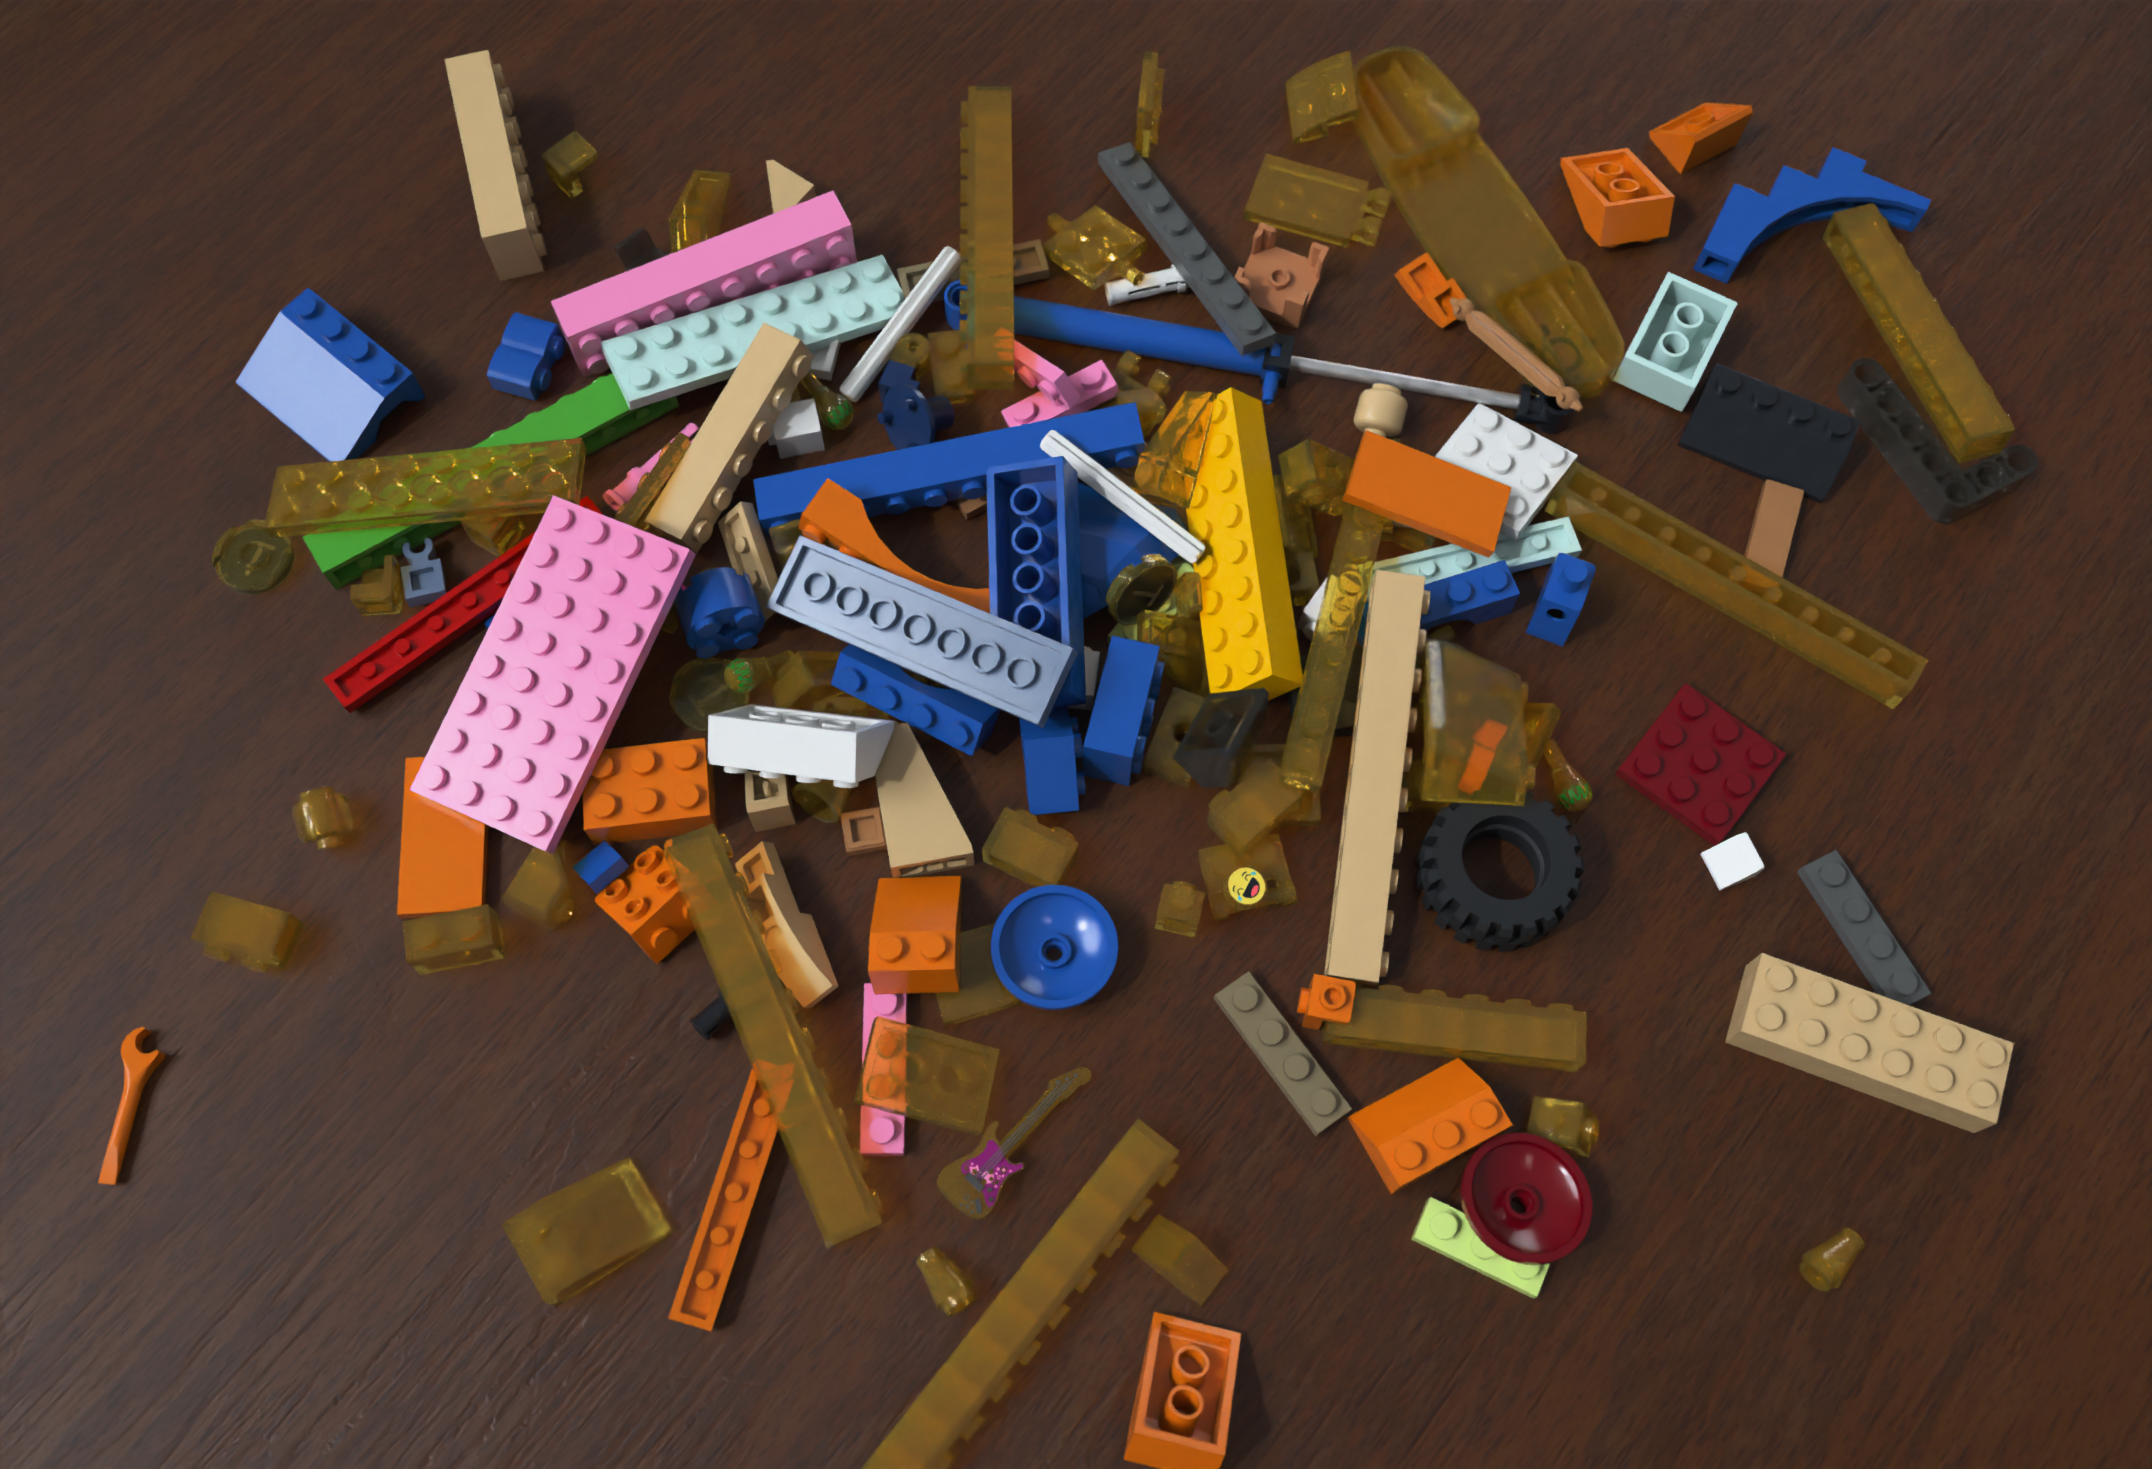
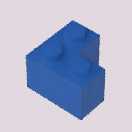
(1051, 763)

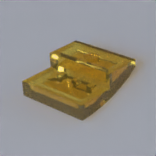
(1322, 97)

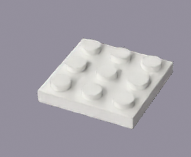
(1510, 455)

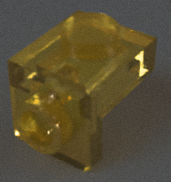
(1564, 1123)

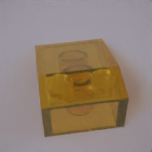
(586, 1231)

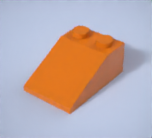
(1618, 197)
(916, 935)
(1183, 1395)

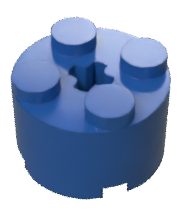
(719, 612)

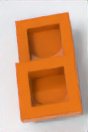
(1430, 289)

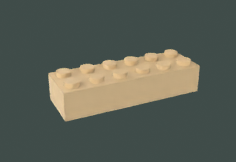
(496, 165)
(1870, 1043)

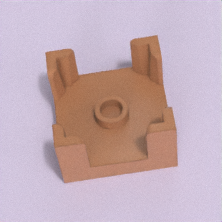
(1281, 280)

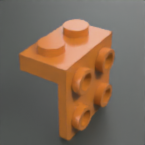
(648, 904)

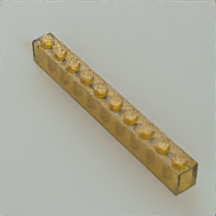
(989, 239)
(1737, 586)
(772, 1037)
(1029, 1304)

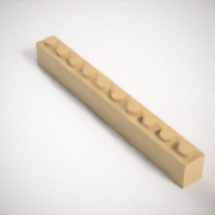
(1375, 779)

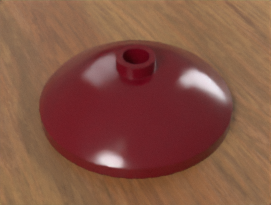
(1546, 1186)

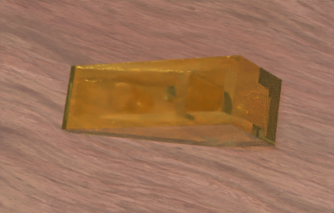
(699, 209)
(1173, 456)

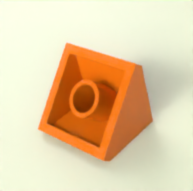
(1701, 133)

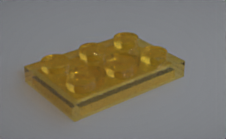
(927, 1076)

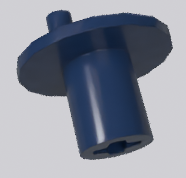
(912, 417)

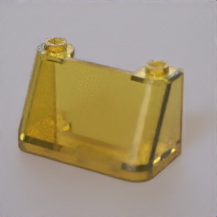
(1472, 728)

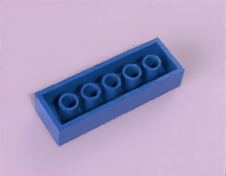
(1038, 556)

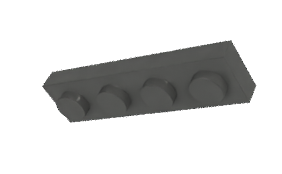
(1862, 930)

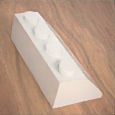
(798, 744)

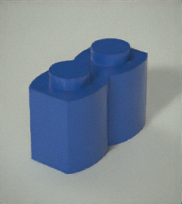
(525, 356)

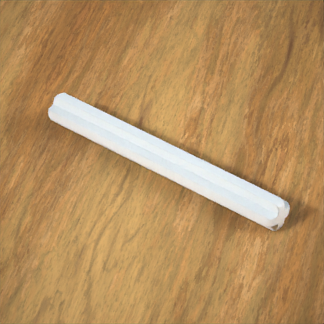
(900, 324)
(1124, 497)

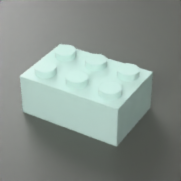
(1675, 341)

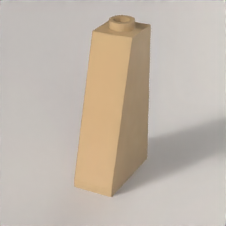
(916, 815)

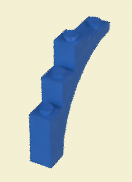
(1798, 199)

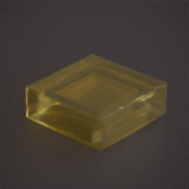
(1188, 595)

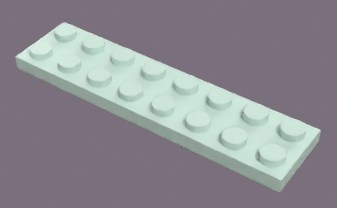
(712, 342)

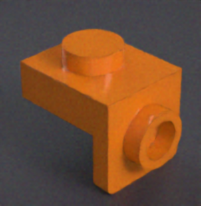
(1326, 1000)

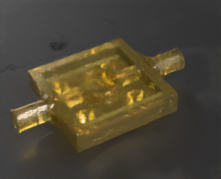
(1095, 247)

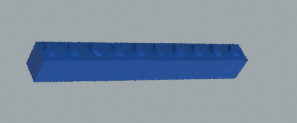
(949, 468)

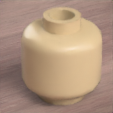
(1381, 410)

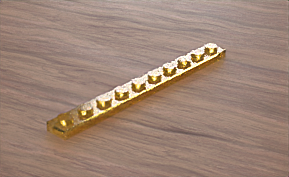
(1331, 649)

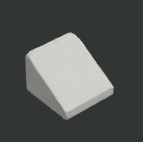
(1733, 861)

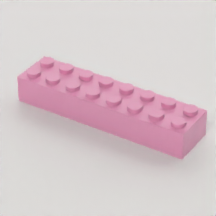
(719, 270)

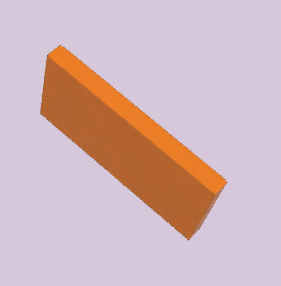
(1427, 494)
(439, 855)

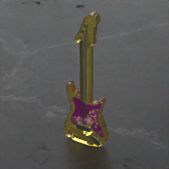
(977, 1179)

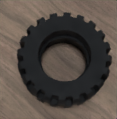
(1486, 918)

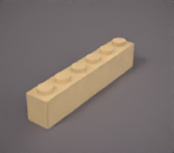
(730, 438)

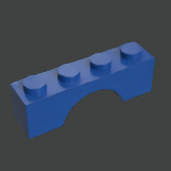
(1470, 596)
(936, 711)

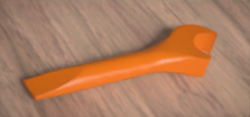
(137, 1071)

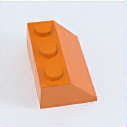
(1429, 1124)

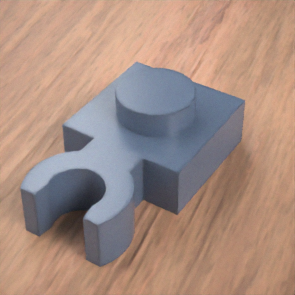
(424, 577)

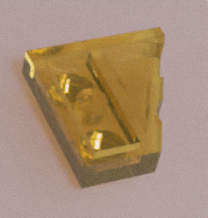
(1180, 648)

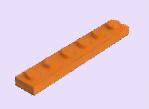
(726, 1212)

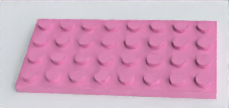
(553, 673)

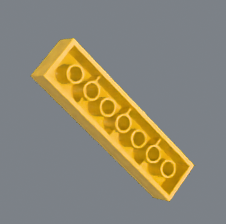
(1243, 568)

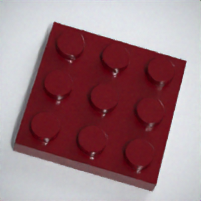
(1700, 764)

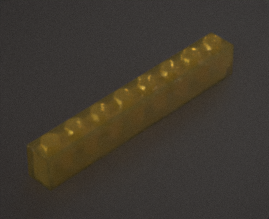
(1918, 333)

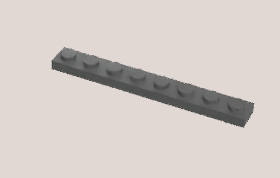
(1187, 249)

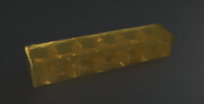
(1463, 1028)

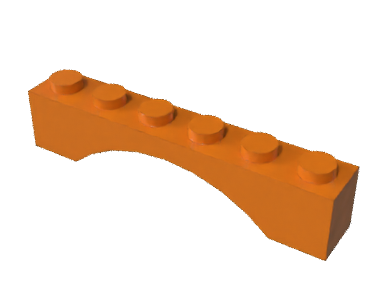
(841, 523)

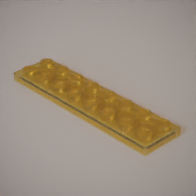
(424, 487)

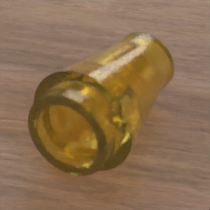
(1831, 1260)
(947, 1283)

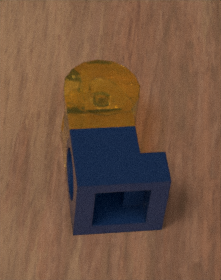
(907, 363)

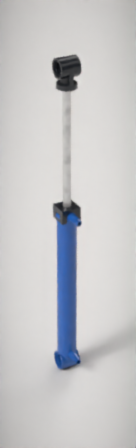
(1216, 351)

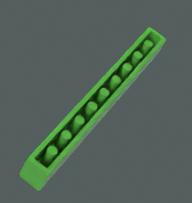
(593, 413)

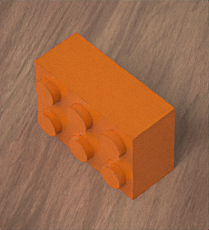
(649, 792)

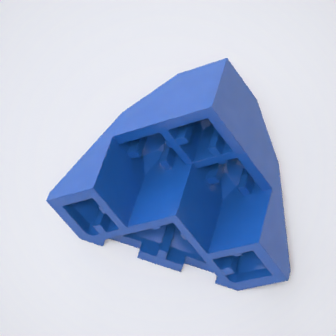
(1111, 543)

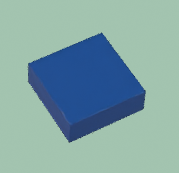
(600, 867)

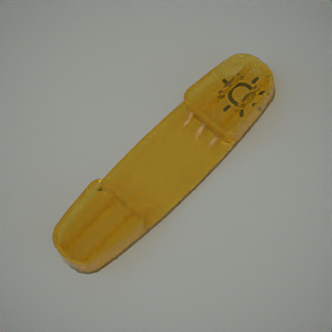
(1479, 219)

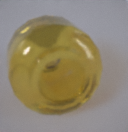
(322, 817)

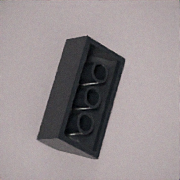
(1768, 432)

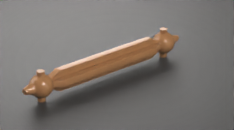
(1516, 354)

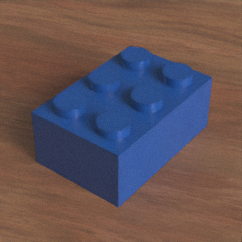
(1123, 711)

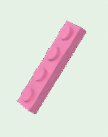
(881, 1131)

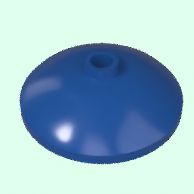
(1049, 920)

